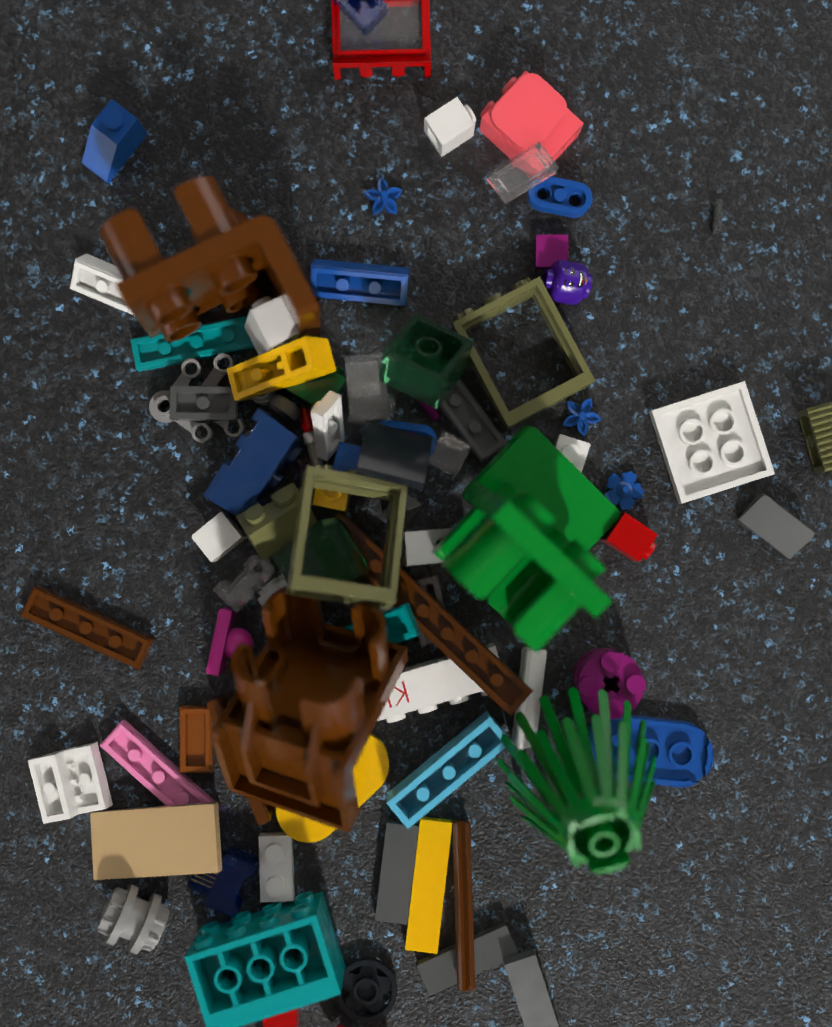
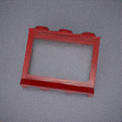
(396, 42)

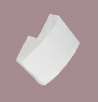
(70, 782)

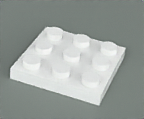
(711, 442)

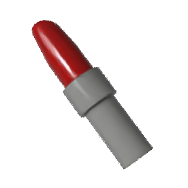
(307, 427)

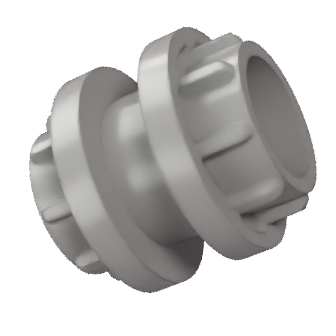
(133, 919)

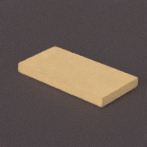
(156, 841)

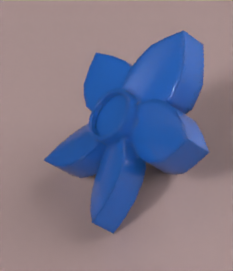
(383, 198)
(581, 416)

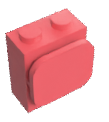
(529, 114)

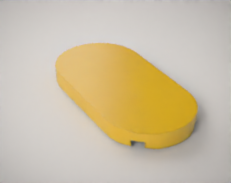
(369, 776)

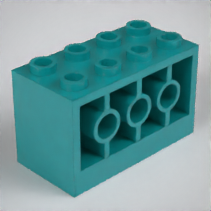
(266, 962)

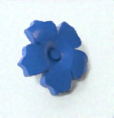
(623, 490)

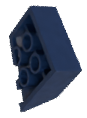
(257, 466)

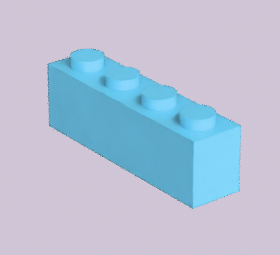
(446, 769)

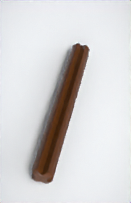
(463, 905)

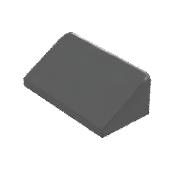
(776, 525)

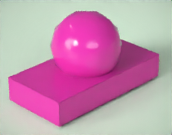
(225, 641)

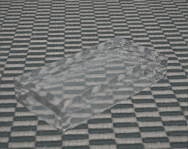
(522, 173)

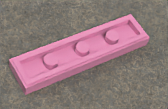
(152, 767)

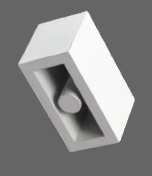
(270, 325)

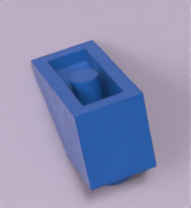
(112, 141)

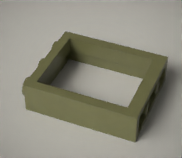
(498, 304)
(339, 591)

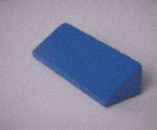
(359, 282)

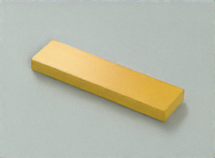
(428, 885)

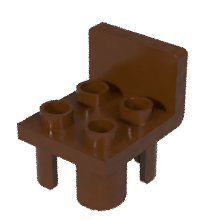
(222, 268)
(306, 708)

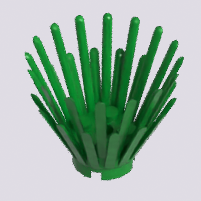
(594, 817)

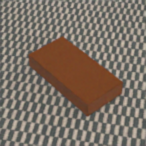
(196, 739)

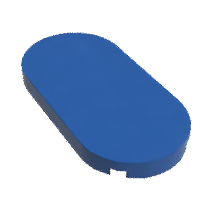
(679, 747)

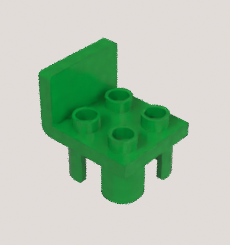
(531, 538)

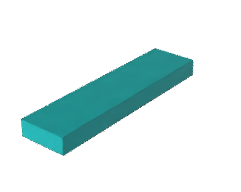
(207, 342)

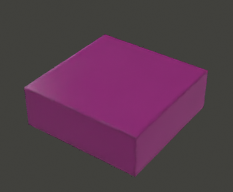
(549, 249)

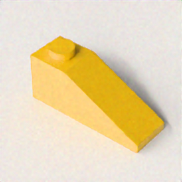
(282, 368)

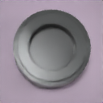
(284, 407)

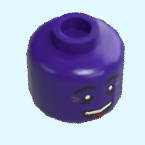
(567, 282)

